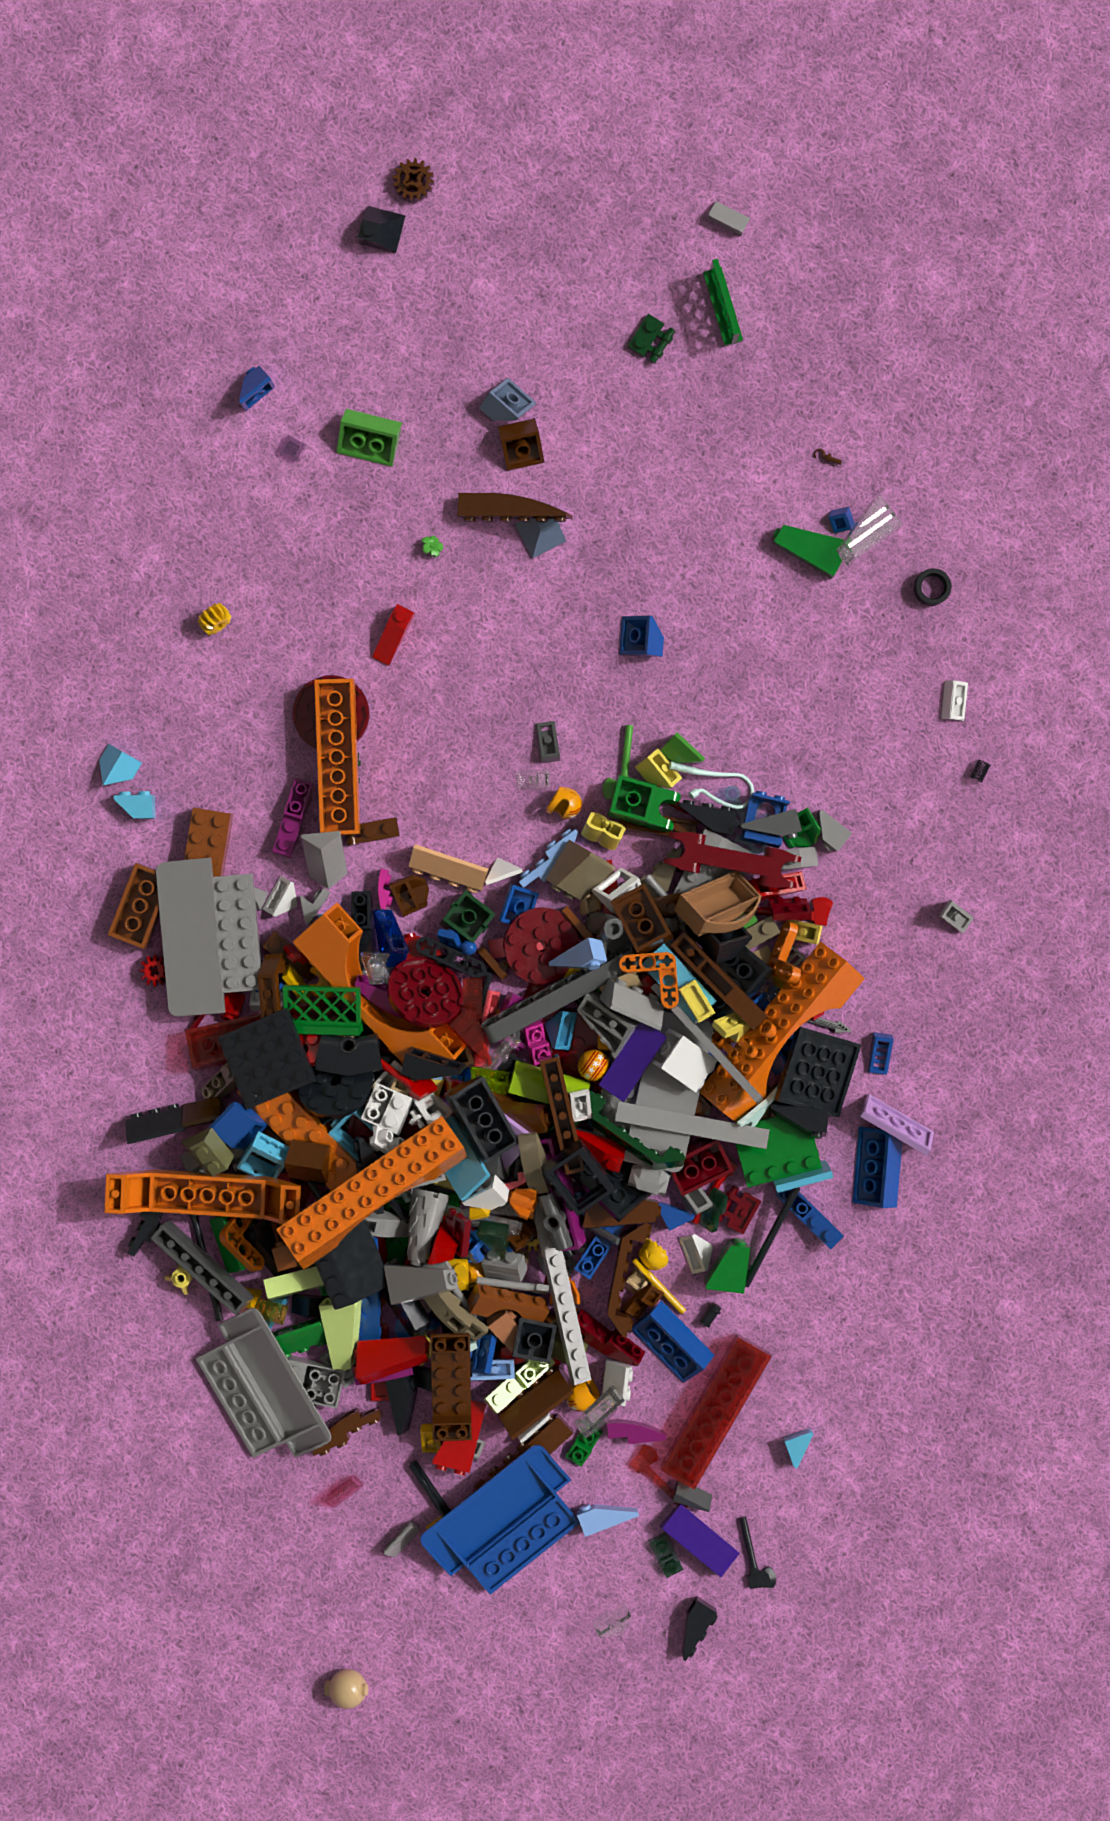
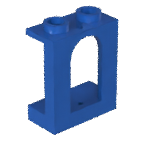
(755, 799)

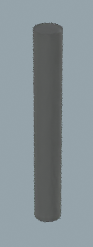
(605, 1234)

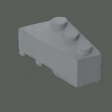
(609, 1024)

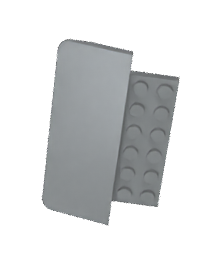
(206, 935)
(662, 1092)
(262, 1388)

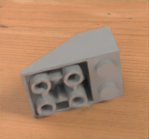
(319, 1380)

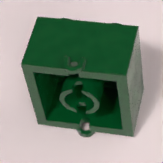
(467, 917)

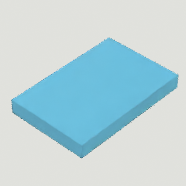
(804, 1178)

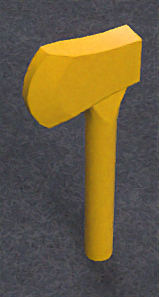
(654, 1281)

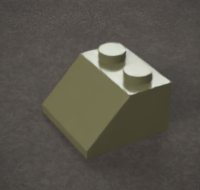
(209, 1151)

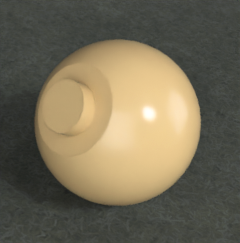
(346, 1689)

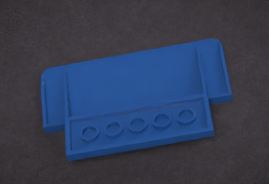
(504, 1521)

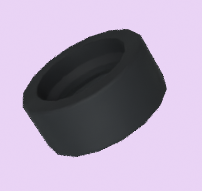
(946, 582)

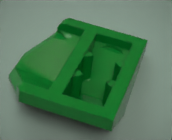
(809, 833)

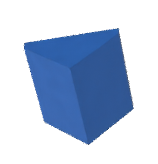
(517, 901)

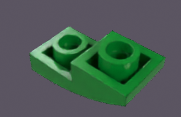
(582, 1447)

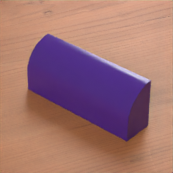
(632, 1061)
(699, 1539)

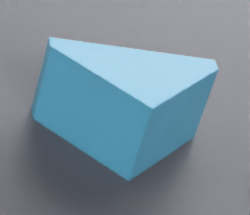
(797, 1445)

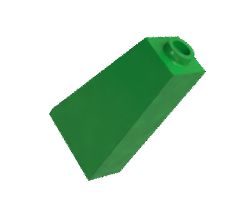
(810, 547)

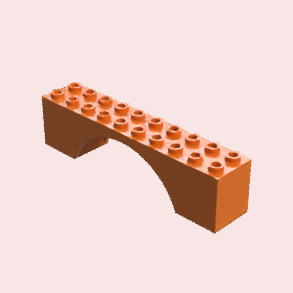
(333, 950)
(823, 985)
(332, 1217)

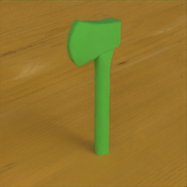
(609, 784)

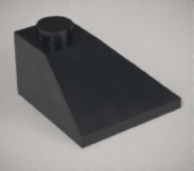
(381, 229)
(534, 1341)

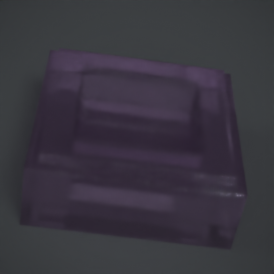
(292, 448)

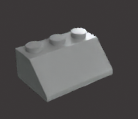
(633, 1002)

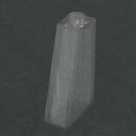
(870, 529)

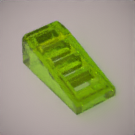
(497, 1080)

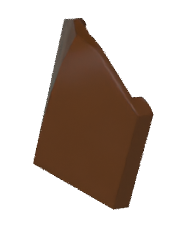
(410, 893)

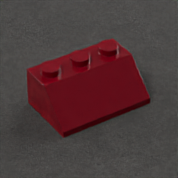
(703, 1164)

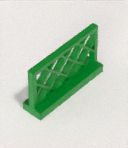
(722, 304)
(325, 1026)

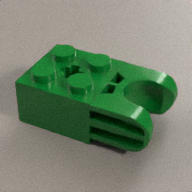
(647, 799)

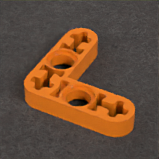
(780, 952)
(663, 971)
(236, 1235)

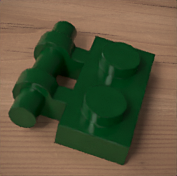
(646, 336)

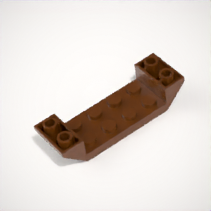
(621, 1319)
(451, 1386)

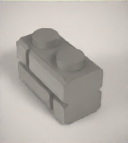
(509, 1268)

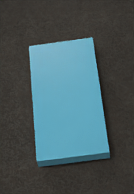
(471, 1171)

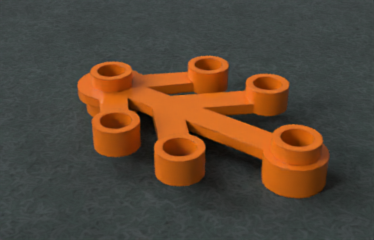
(766, 1029)

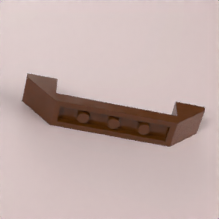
(269, 983)

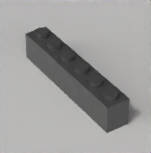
(202, 1267)

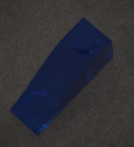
(390, 937)

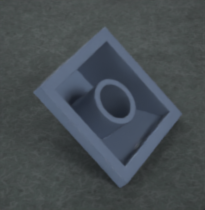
(507, 402)
(540, 536)

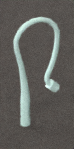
(695, 792)

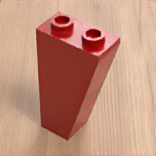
(388, 1356)
(460, 1453)

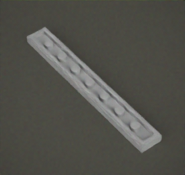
(711, 1047)
(691, 1125)

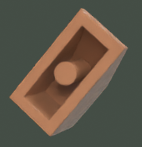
(504, 1326)

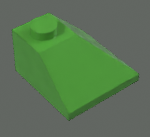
(680, 751)

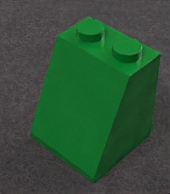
(730, 1268)

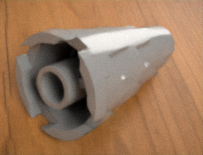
(425, 1214)

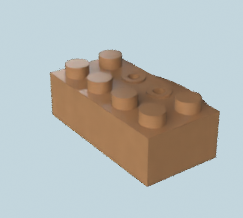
(718, 905)

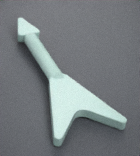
(755, 1114)

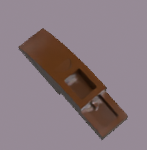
(351, 1422)

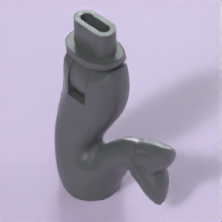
(604, 926)

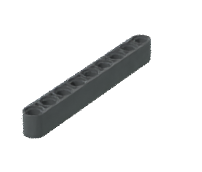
(556, 996)

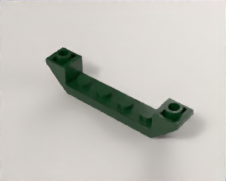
(672, 1157)

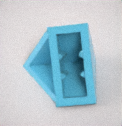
(117, 765)

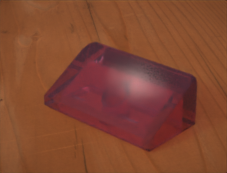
(344, 1491)

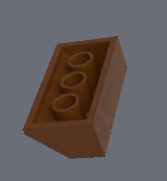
(536, 1401)

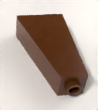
(528, 1115)
(644, 1213)

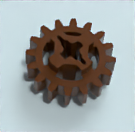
(408, 185)

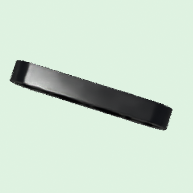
(449, 960)

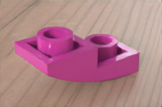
(384, 895)
(536, 1041)

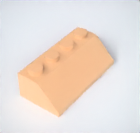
(448, 867)

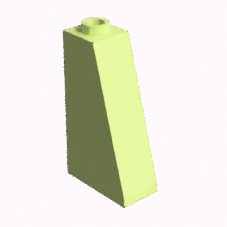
(292, 1283)
(341, 1332)

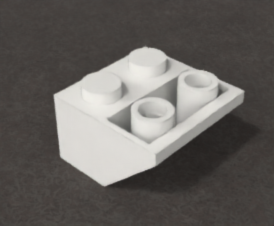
(387, 1109)
(619, 1375)

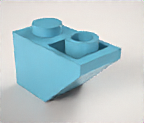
(138, 806)

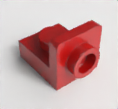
(233, 1005)

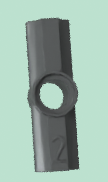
(558, 1231)

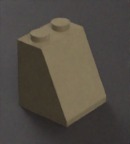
(578, 871)

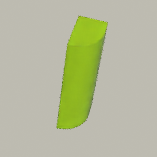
(529, 1083)

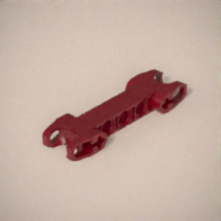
(698, 853)

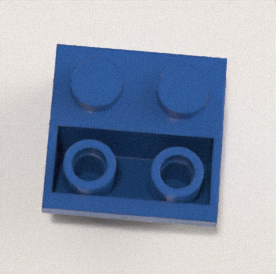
(238, 1126)

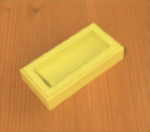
(696, 1001)

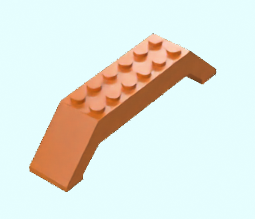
(202, 1194)

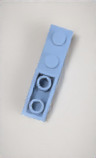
(544, 867)

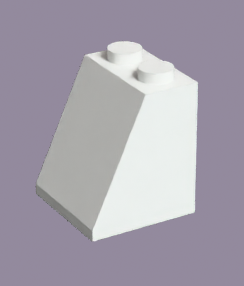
(684, 1060)

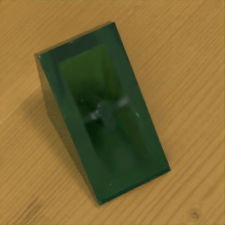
(494, 1236)

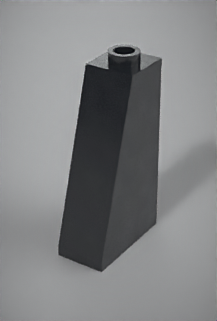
(410, 1314)

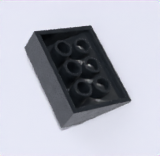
(746, 971)
(352, 1268)

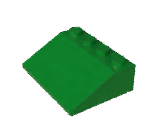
(786, 1154)

